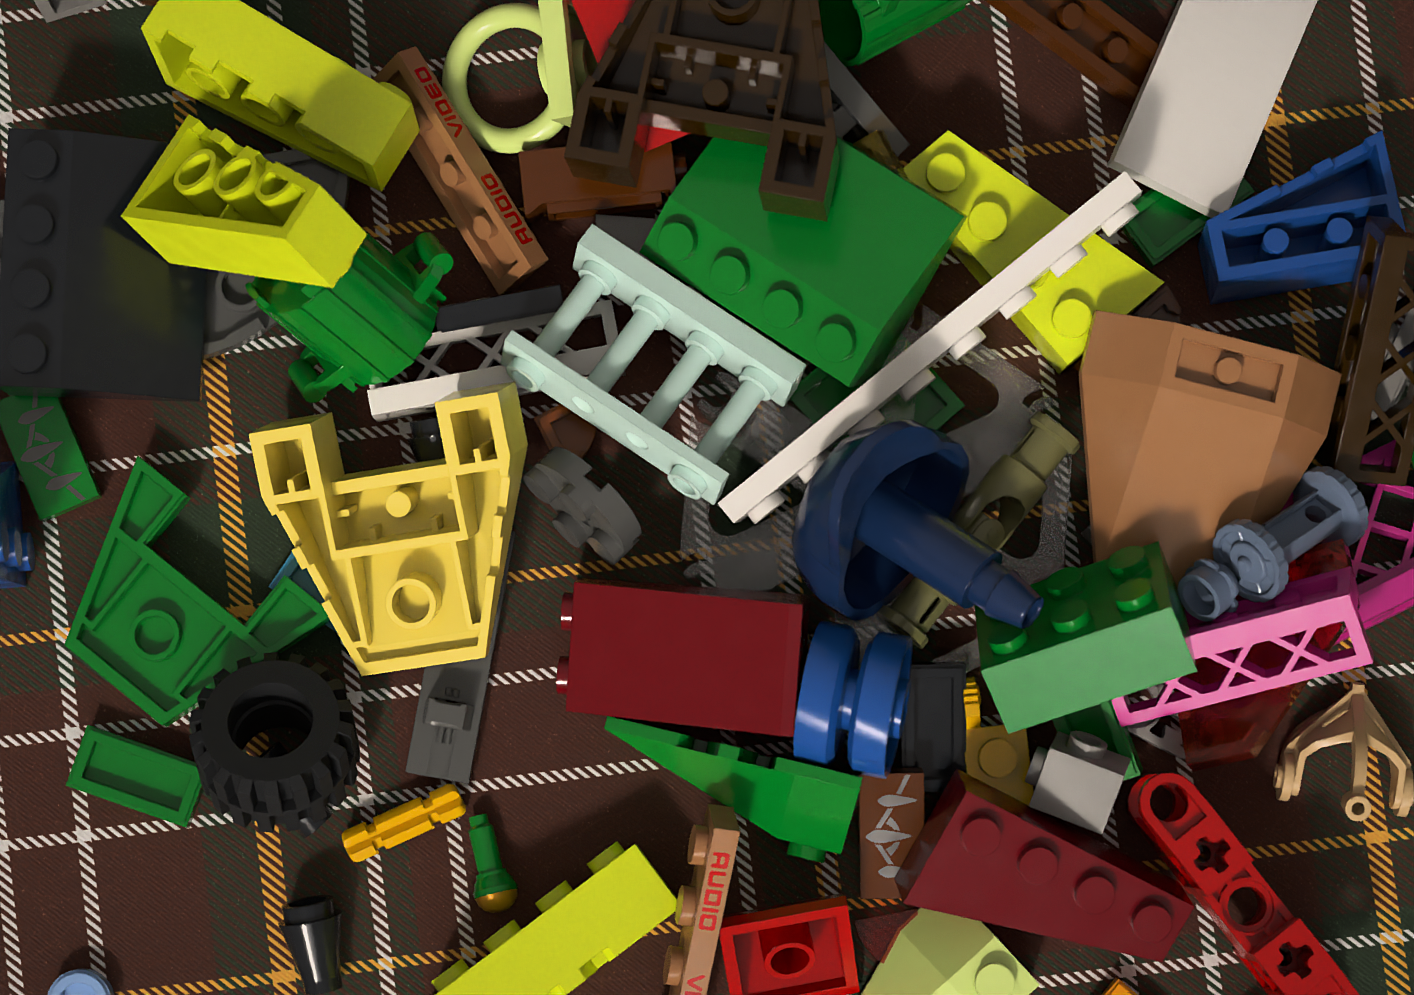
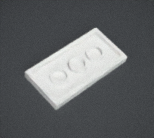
(1209, 97)

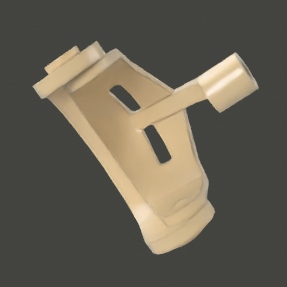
(1345, 721)

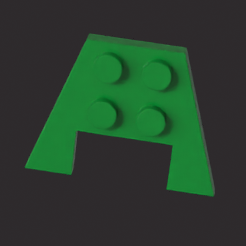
(157, 628)

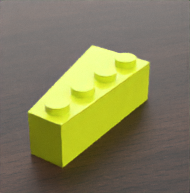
(282, 86)
(240, 213)
(1006, 222)
(572, 934)

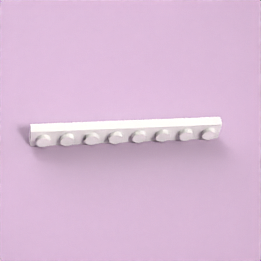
(954, 335)

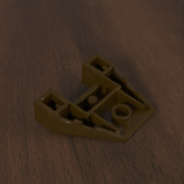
(719, 73)

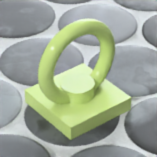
(562, 65)

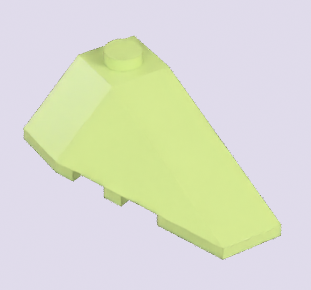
(949, 957)

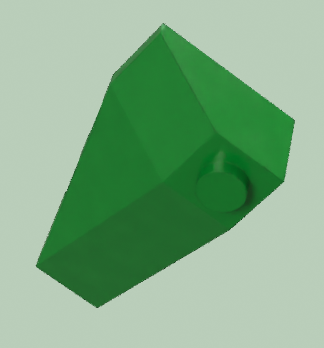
(777, 794)

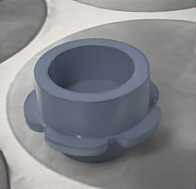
(1208, 590)

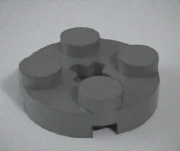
(582, 507)

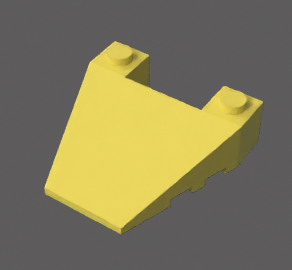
(406, 549)

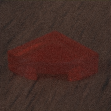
(881, 931)

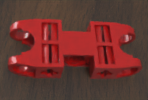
(1226, 870)

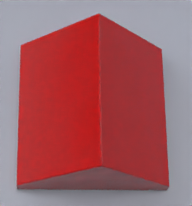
(791, 949)

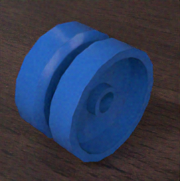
(842, 698)

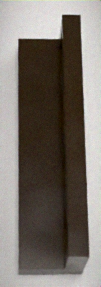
(1361, 356)

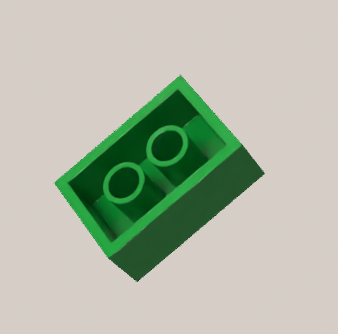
(1095, 639)

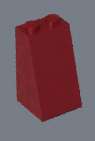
(685, 654)

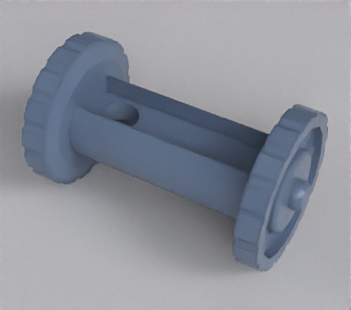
(1322, 511)

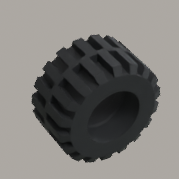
(265, 698)

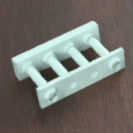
(657, 304)

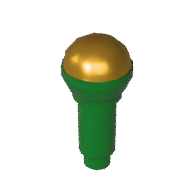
(494, 886)

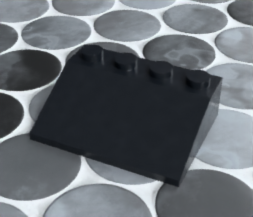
(81, 290)

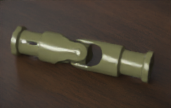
(1018, 484)

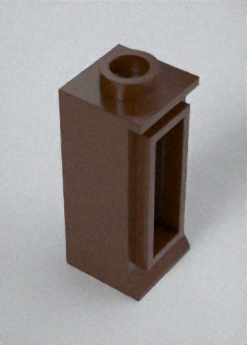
(553, 190)

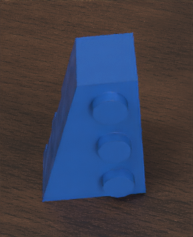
(1302, 230)

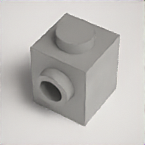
(1077, 779)

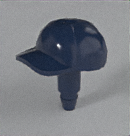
(886, 514)

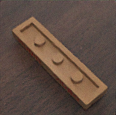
(464, 177)
(703, 903)

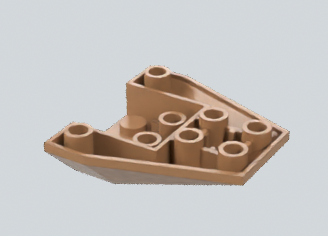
(1192, 433)

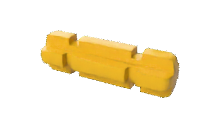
(403, 822)

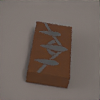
(888, 827)

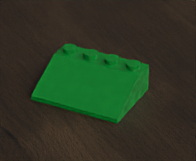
(814, 285)

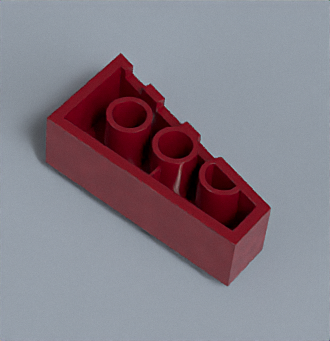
(1031, 873)

